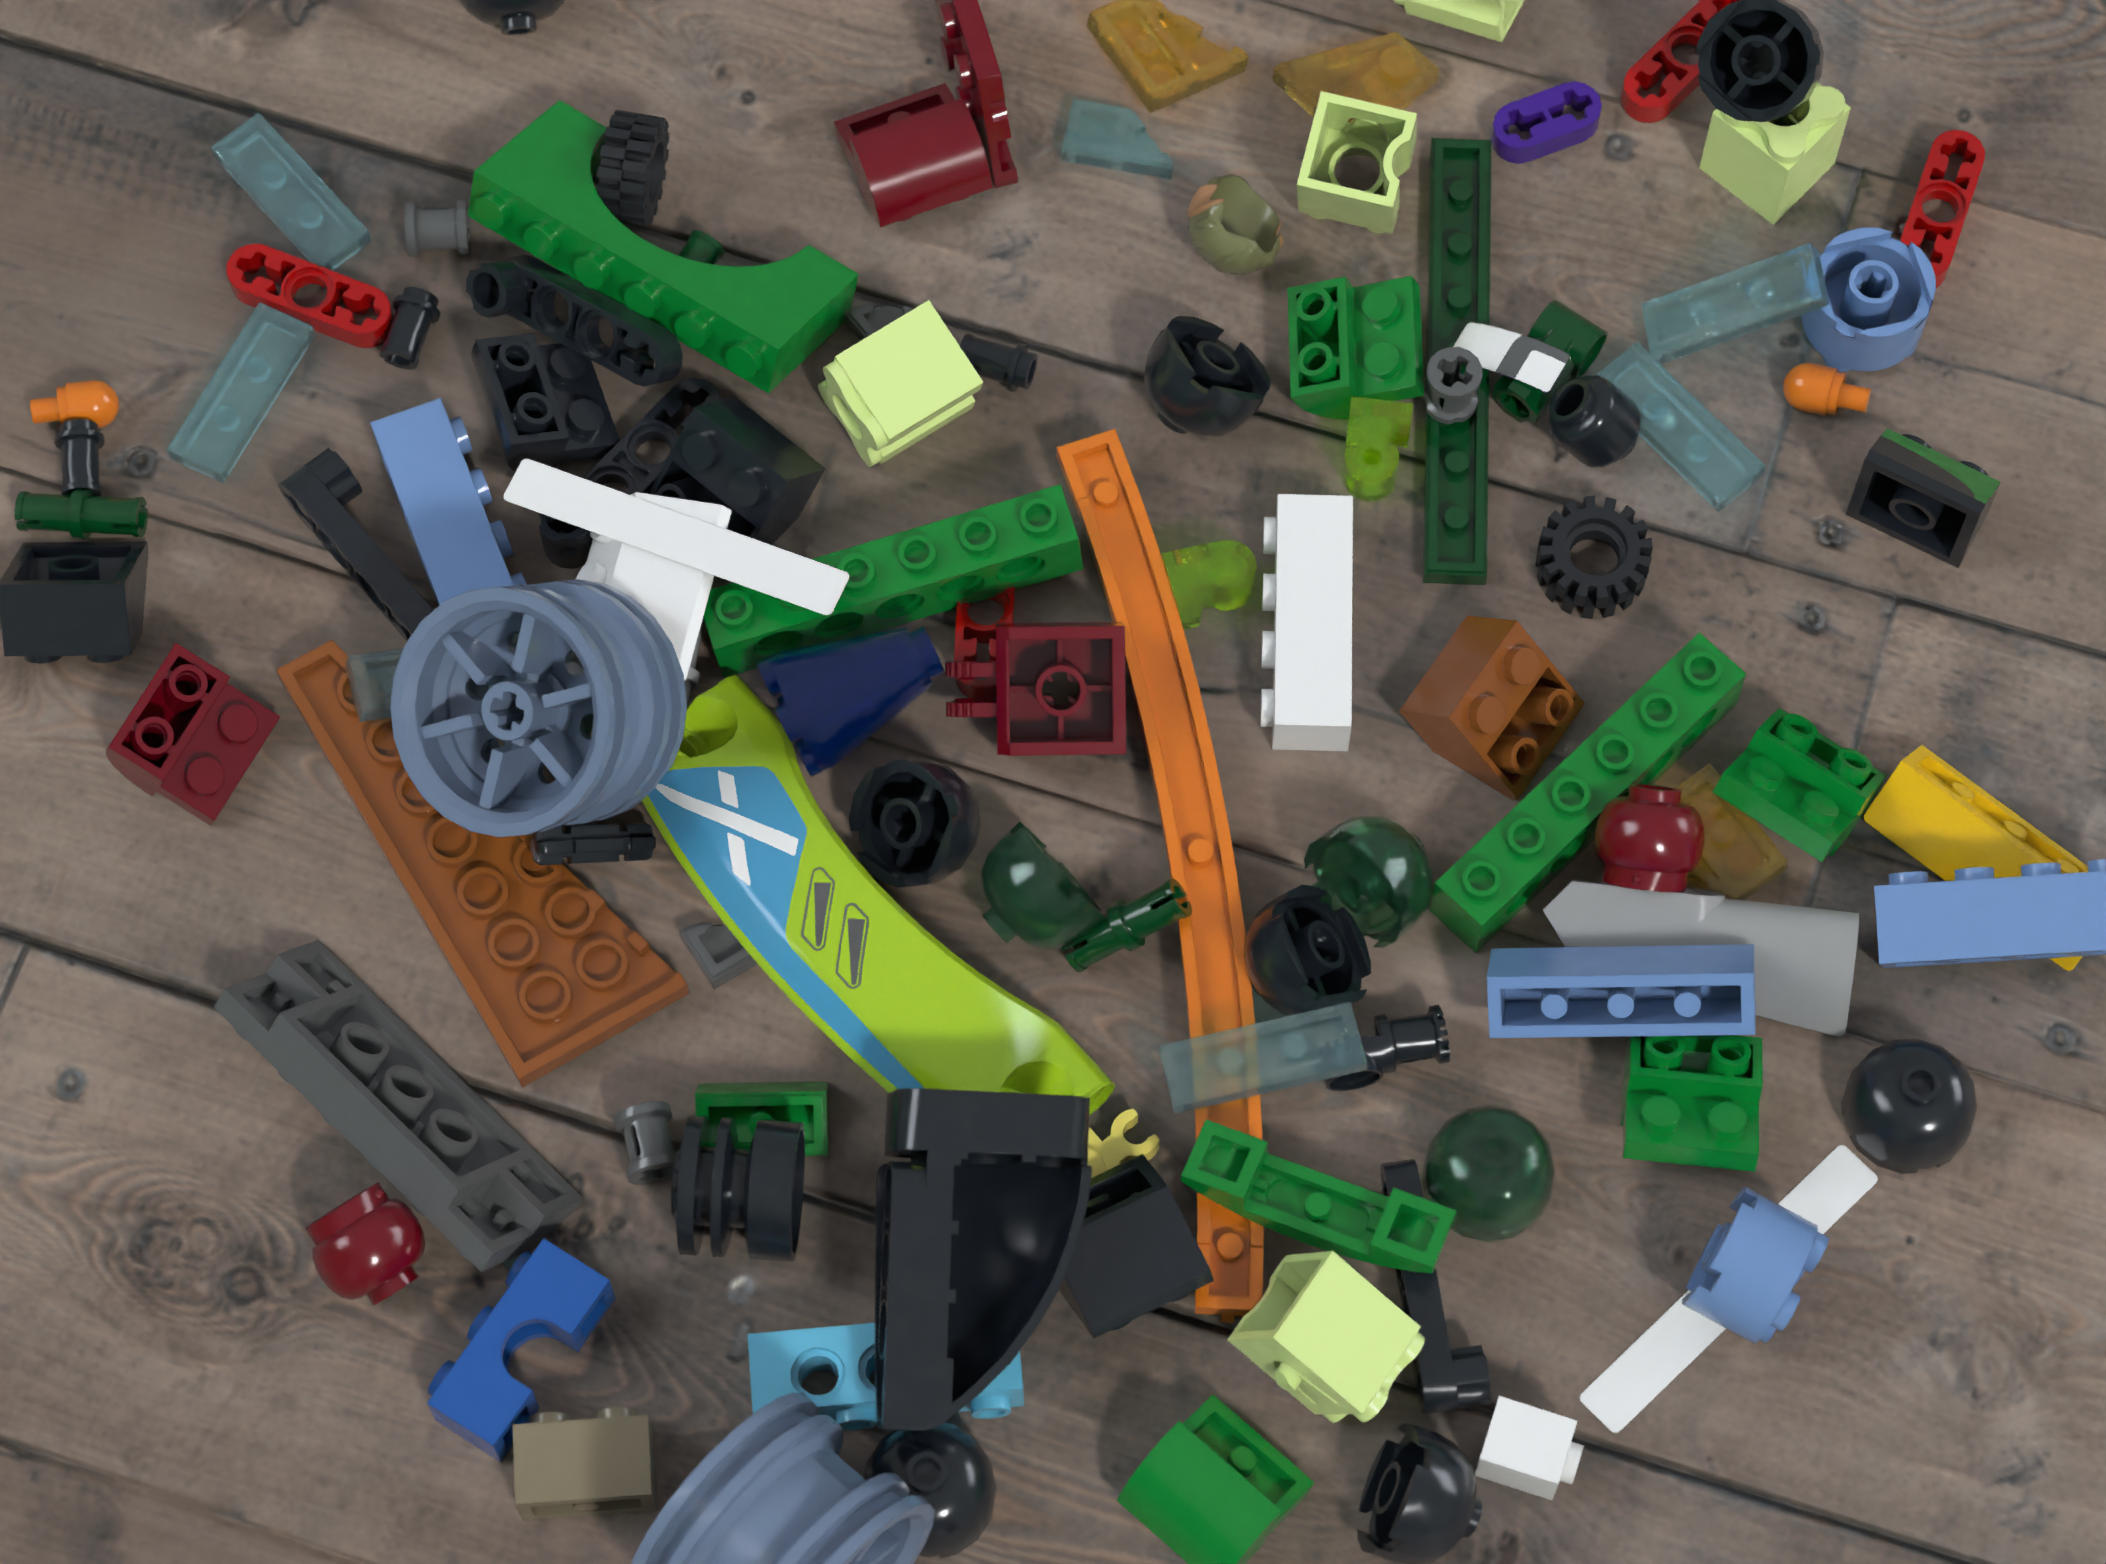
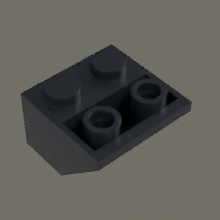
(741, 463)
(1131, 1250)

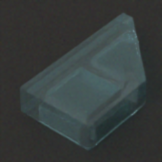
(1112, 140)

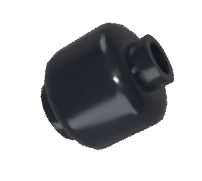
(1594, 421)

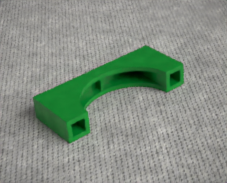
(741, 317)

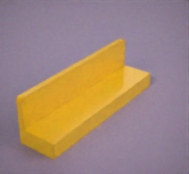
(1958, 825)

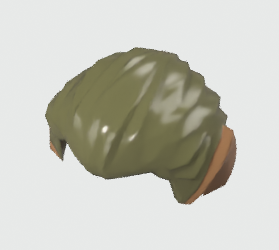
(1233, 226)

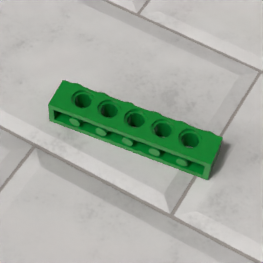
(904, 578)
(1563, 810)

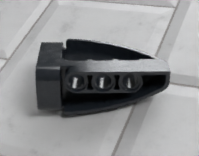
(969, 1240)

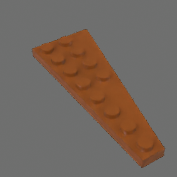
(522, 937)

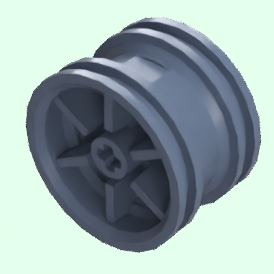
(538, 706)
(786, 1498)

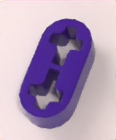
(1545, 119)

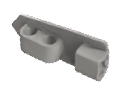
(1799, 952)

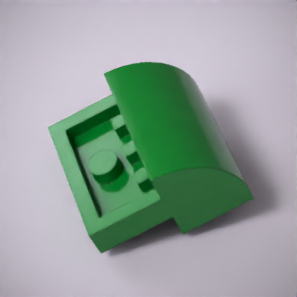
(1354, 343)
(1801, 784)
(1693, 1100)
(1214, 1488)

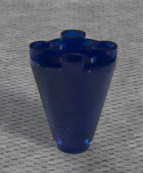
(847, 689)

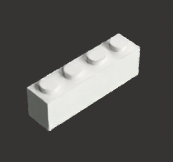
(1311, 623)

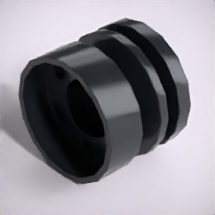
(740, 1188)

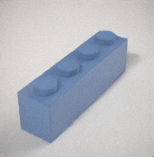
(444, 501)
(1991, 917)
(1621, 991)

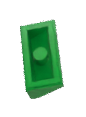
(767, 1101)

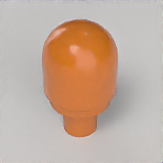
(1823, 390)
(78, 400)

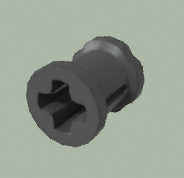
(437, 228)
(1448, 383)
(647, 1141)

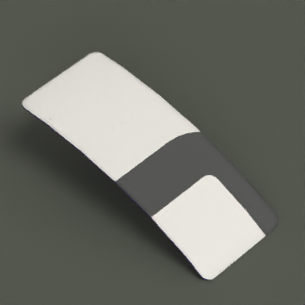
(1514, 355)

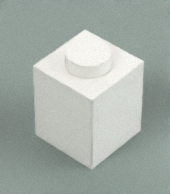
(1529, 1449)

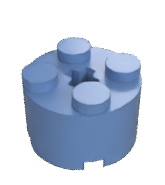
(1876, 301)
(1753, 1266)

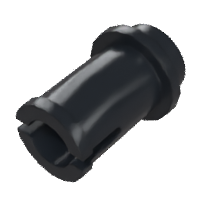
(414, 314)
(1001, 362)
(79, 449)

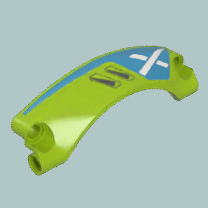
(831, 933)

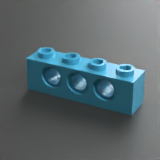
(785, 1358)

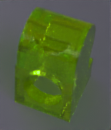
(1372, 444)
(1210, 576)

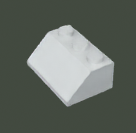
(662, 586)

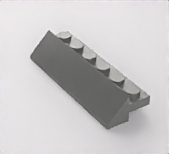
(400, 1106)

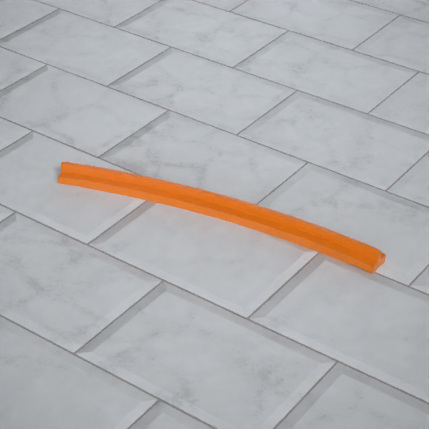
(1190, 818)

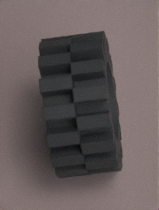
(633, 166)
(1601, 525)

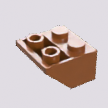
(1493, 704)

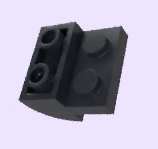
(543, 401)

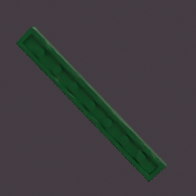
(1456, 296)

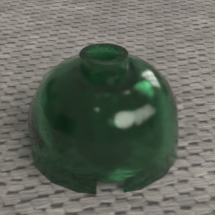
(1374, 873)
(1034, 894)
(1491, 1171)

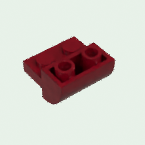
(915, 154)
(190, 735)

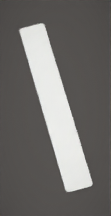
(677, 536)
(1683, 1333)

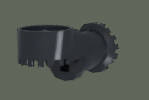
(1397, 1043)

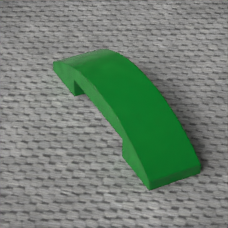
(1316, 1207)

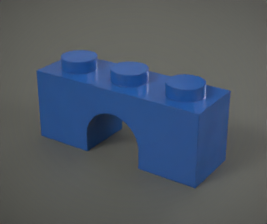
(546, 1298)

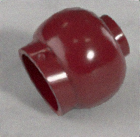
(1649, 839)
(367, 1246)

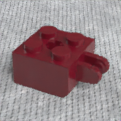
(1027, 716)

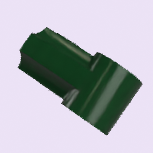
(1567, 332)

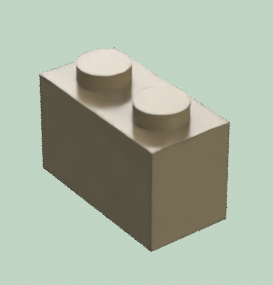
(584, 1464)

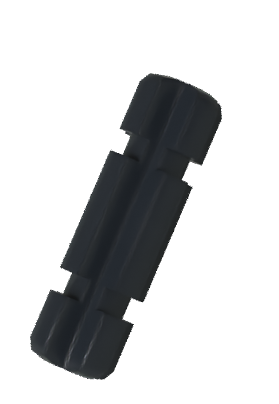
(593, 844)

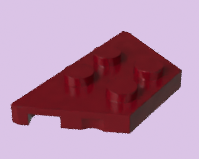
(970, 52)

